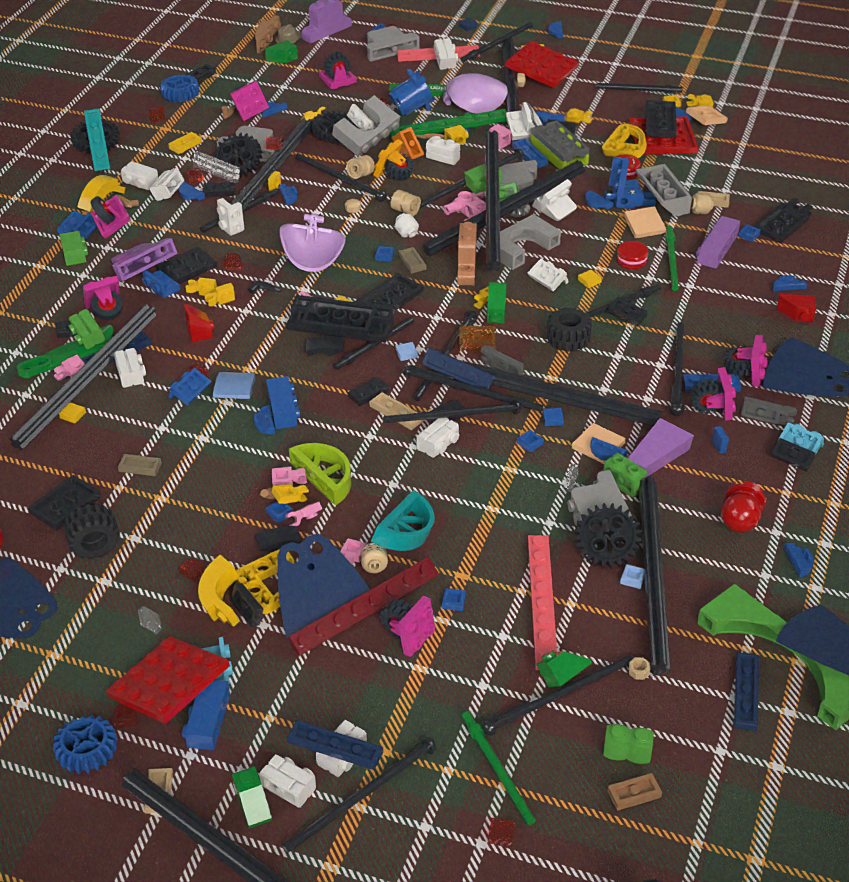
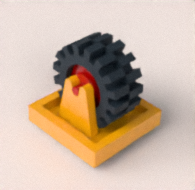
(394, 163)

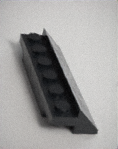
(341, 318)

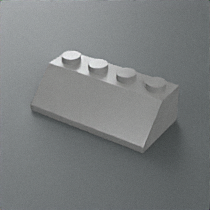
(666, 189)

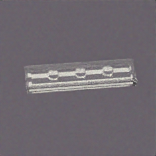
(216, 167)

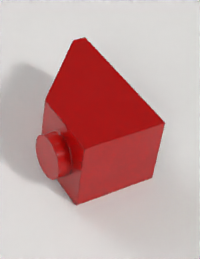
(797, 307)
(198, 324)

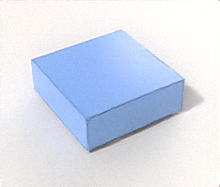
(406, 351)
(632, 576)

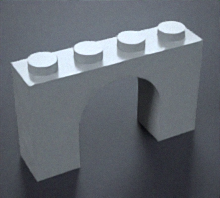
(359, 140)
(528, 229)

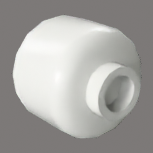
(406, 225)

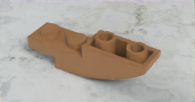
(265, 32)

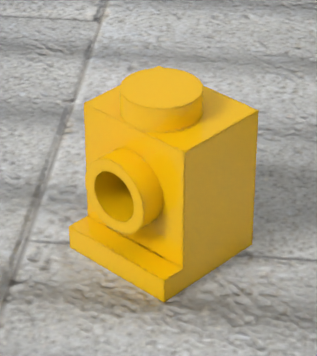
(457, 134)

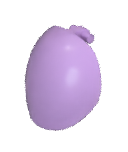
(475, 92)
(311, 246)

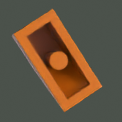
(410, 143)

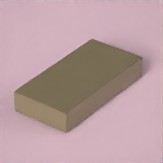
(412, 260)
(139, 465)

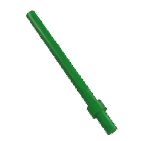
(670, 239)
(476, 732)

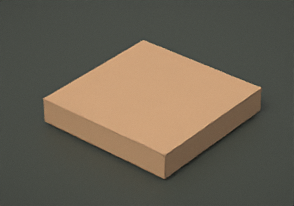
(706, 115)
(644, 222)
(583, 442)

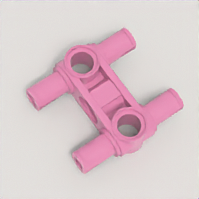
(467, 203)

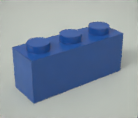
(282, 402)
(207, 716)

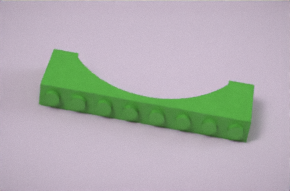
(740, 613)

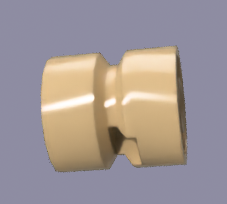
(360, 166)
(405, 202)

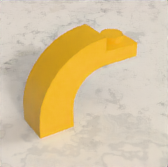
(98, 186)
(212, 586)

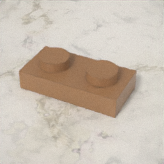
(634, 791)

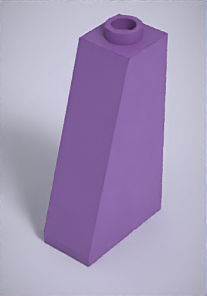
(661, 446)

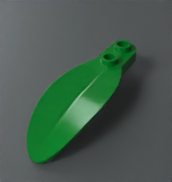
(56, 356)

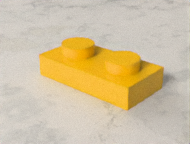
(184, 143)

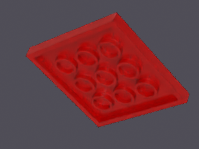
(542, 64)
(683, 143)
(167, 679)

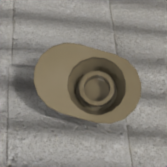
(288, 33)

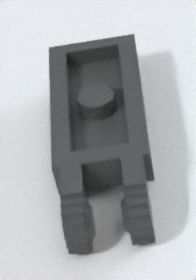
(500, 361)
(767, 411)

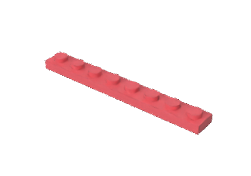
(541, 596)

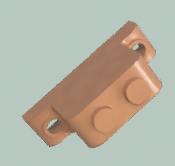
(467, 253)

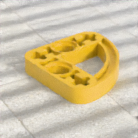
(615, 143)
(256, 576)

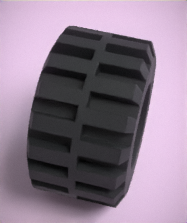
(569, 329)
(91, 531)

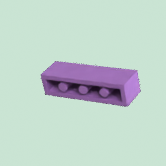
(718, 242)

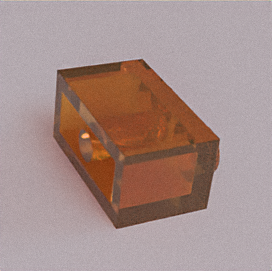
(474, 337)

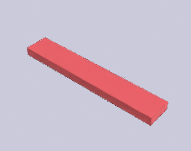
(429, 54)

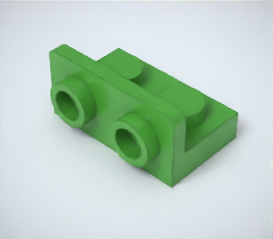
(626, 474)

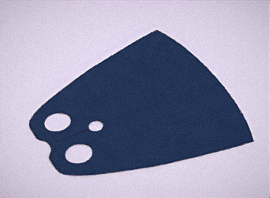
(804, 370)
(18, 592)
(314, 593)
(819, 637)

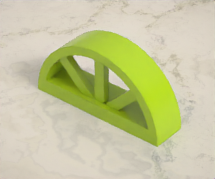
(332, 488)

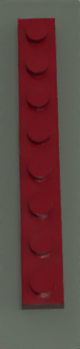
(362, 606)

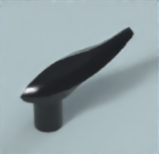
(262, 285)

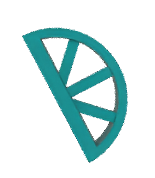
(97, 140)
(388, 533)

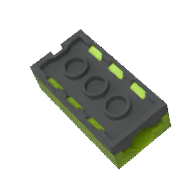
(559, 144)

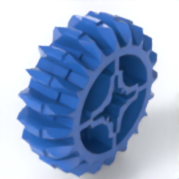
(179, 88)
(87, 751)

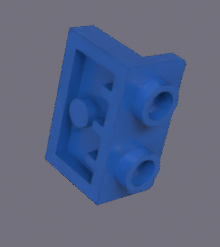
(544, 116)
(618, 174)
(160, 283)
(189, 387)

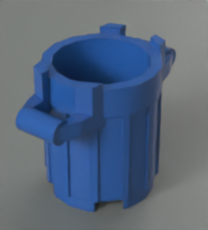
(412, 94)

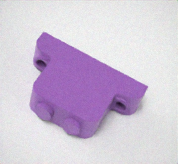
(325, 19)
(142, 257)

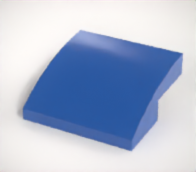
(78, 222)

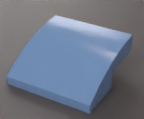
(234, 385)

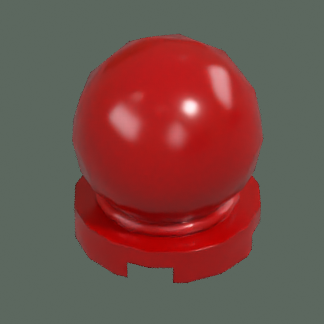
(743, 506)

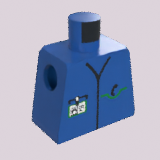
(631, 198)

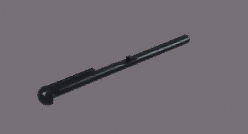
(517, 154)
(381, 195)
(470, 318)
(411, 370)
(515, 407)
(676, 407)
(520, 710)
(428, 745)

